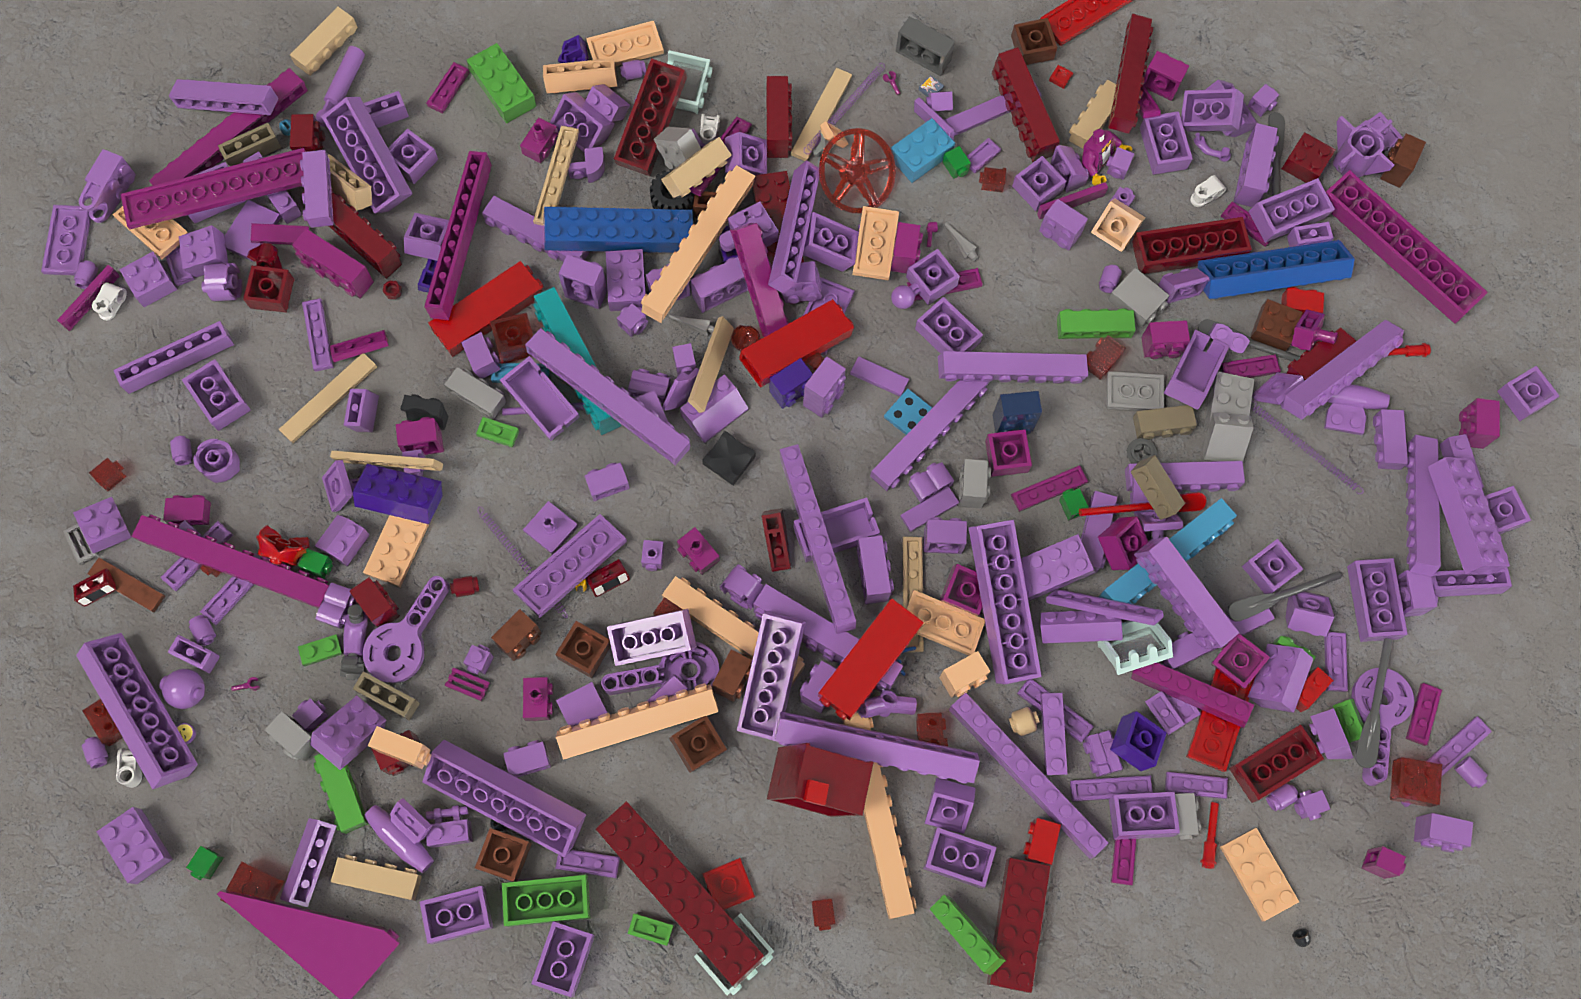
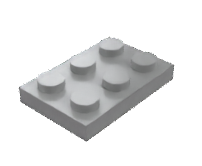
(1134, 391)

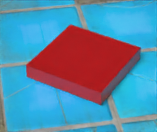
(729, 884)

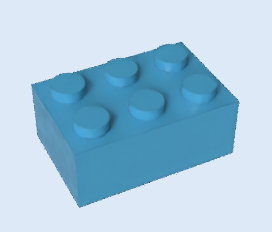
(921, 150)

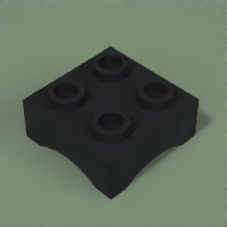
(419, 407)
(729, 458)

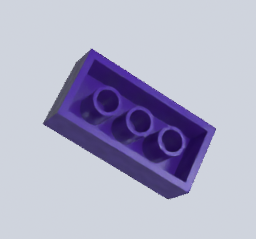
(397, 493)

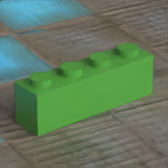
(1095, 324)
(342, 795)
(967, 935)

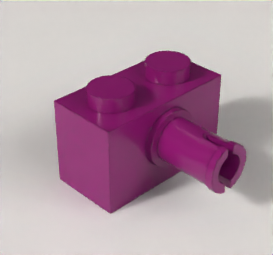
(539, 140)
(1310, 330)
(698, 551)
(537, 699)

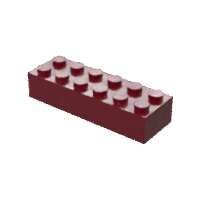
(1025, 105)
(650, 116)
(772, 192)
(363, 239)
(1187, 244)
(1019, 924)

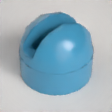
(283, 129)

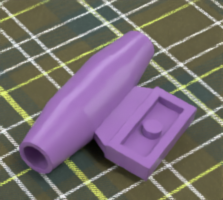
(1348, 407)
(402, 832)

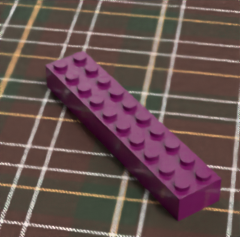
(1404, 247)

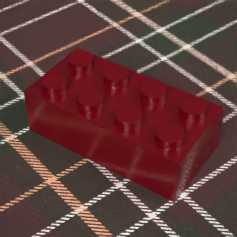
(778, 116)
(1276, 763)

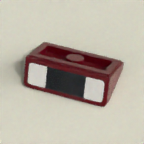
(607, 578)
(94, 588)

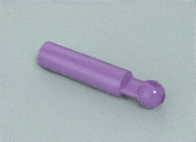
(341, 80)

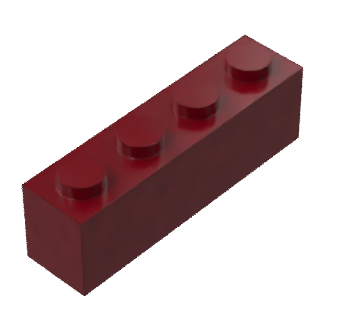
(1320, 355)

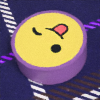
(187, 732)

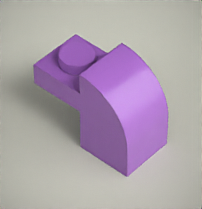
(592, 168)

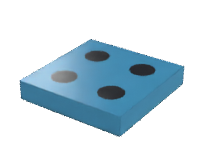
(907, 411)

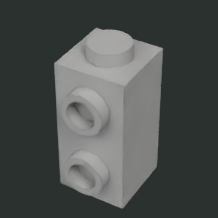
(1187, 817)

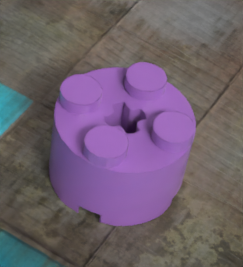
(222, 282)
(216, 460)
(742, 587)

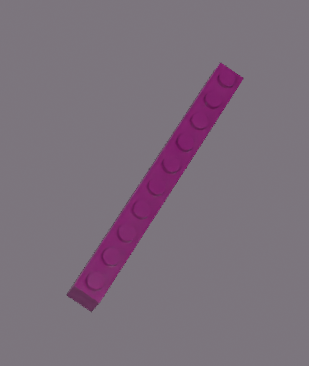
(205, 151)
(458, 236)
(230, 561)

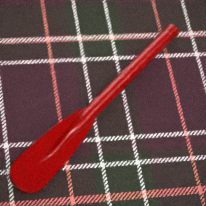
(1193, 502)

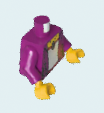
(1097, 152)

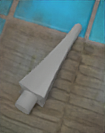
(965, 246)
(700, 325)

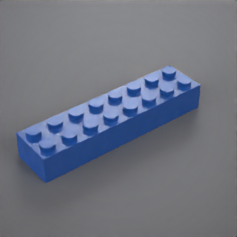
(615, 229)
(1276, 269)

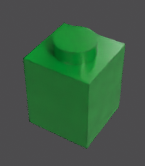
(956, 162)
(1071, 502)
(316, 563)
(204, 863)

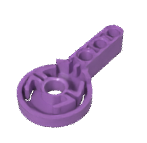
(403, 635)
(707, 671)
(1388, 714)

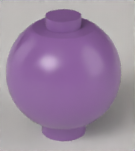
(182, 688)

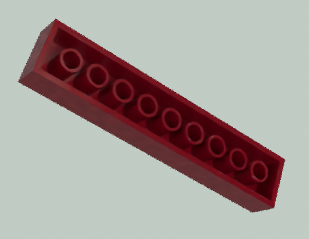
(681, 894)

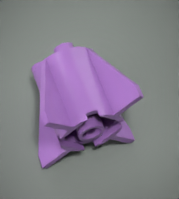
(1360, 149)

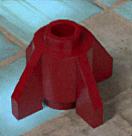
(265, 256)

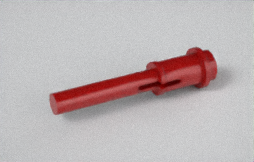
(1412, 350)
(1210, 846)

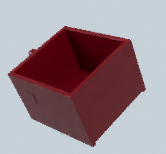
(846, 778)

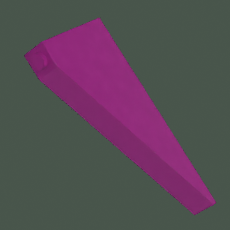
(329, 947)

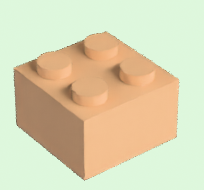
(1118, 224)
(965, 674)

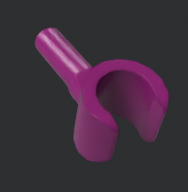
(892, 81)
(931, 227)
(246, 685)

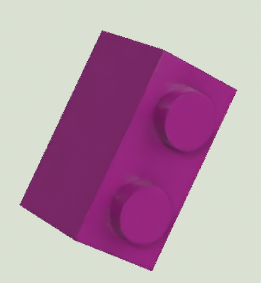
(192, 510)
(1384, 862)

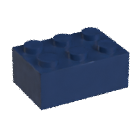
(1017, 412)

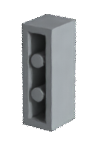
(475, 392)

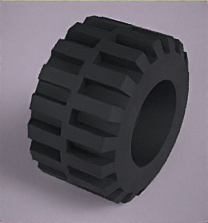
(658, 200)

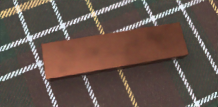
(130, 586)

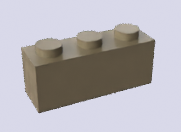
(249, 143)
(1164, 422)
(1157, 487)
(386, 696)

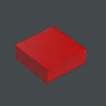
(1060, 76)
(816, 792)

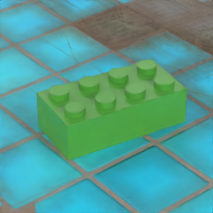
(501, 83)
(546, 900)

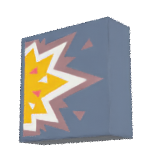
(930, 85)

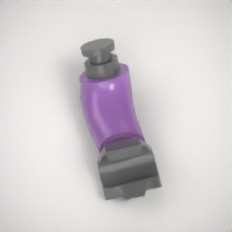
(354, 637)

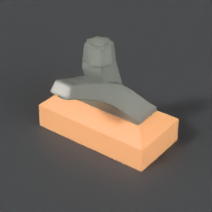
(828, 131)

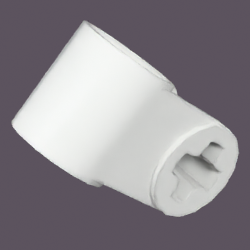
(709, 128)
(1207, 191)
(109, 298)
(127, 764)

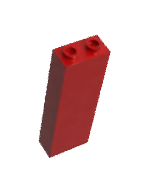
(495, 300)
(799, 339)
(870, 660)

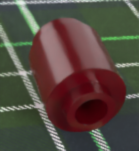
(464, 586)

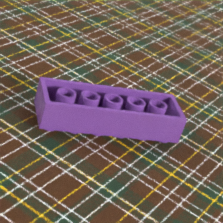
(367, 153)
(1468, 516)
(1186, 593)
(771, 674)

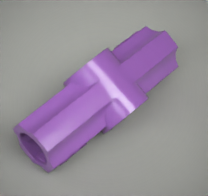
(887, 704)

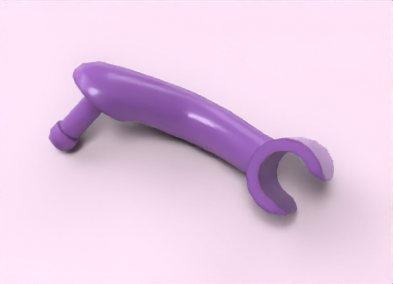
(1223, 155)

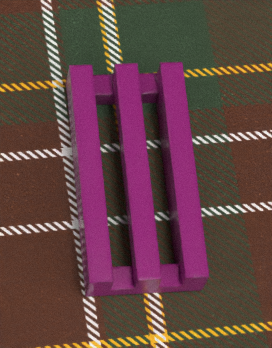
(451, 678)

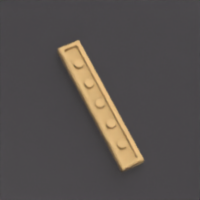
(821, 113)
(557, 171)
(711, 364)
(327, 398)
(387, 460)
(912, 577)

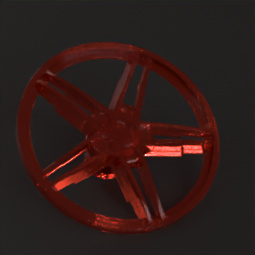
(856, 170)

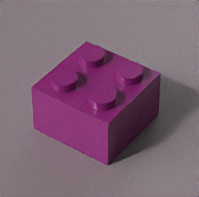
(1165, 75)
(906, 247)
(1165, 339)
(1480, 422)
(420, 435)
(1008, 453)
(1122, 541)
(963, 590)
(1240, 660)

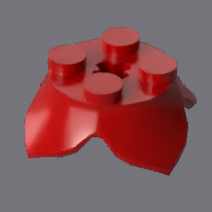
(279, 549)

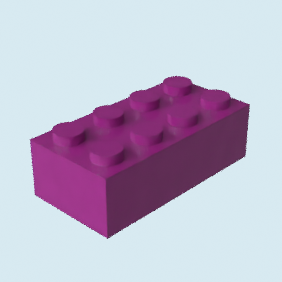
(333, 264)

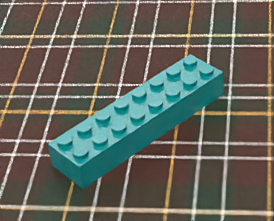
(556, 320)

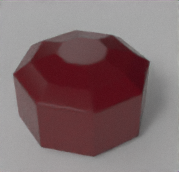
(392, 289)

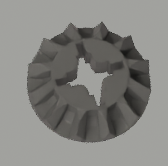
(1135, 446)

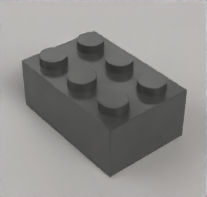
(925, 46)

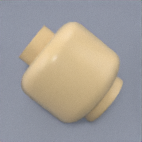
(1024, 721)

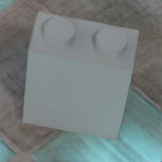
(1141, 295)
(1227, 437)

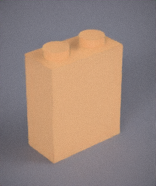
(400, 747)

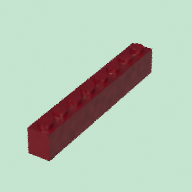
(1130, 74)

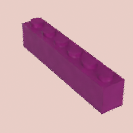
(757, 272)
(1194, 693)

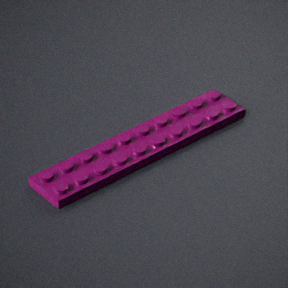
(213, 189)

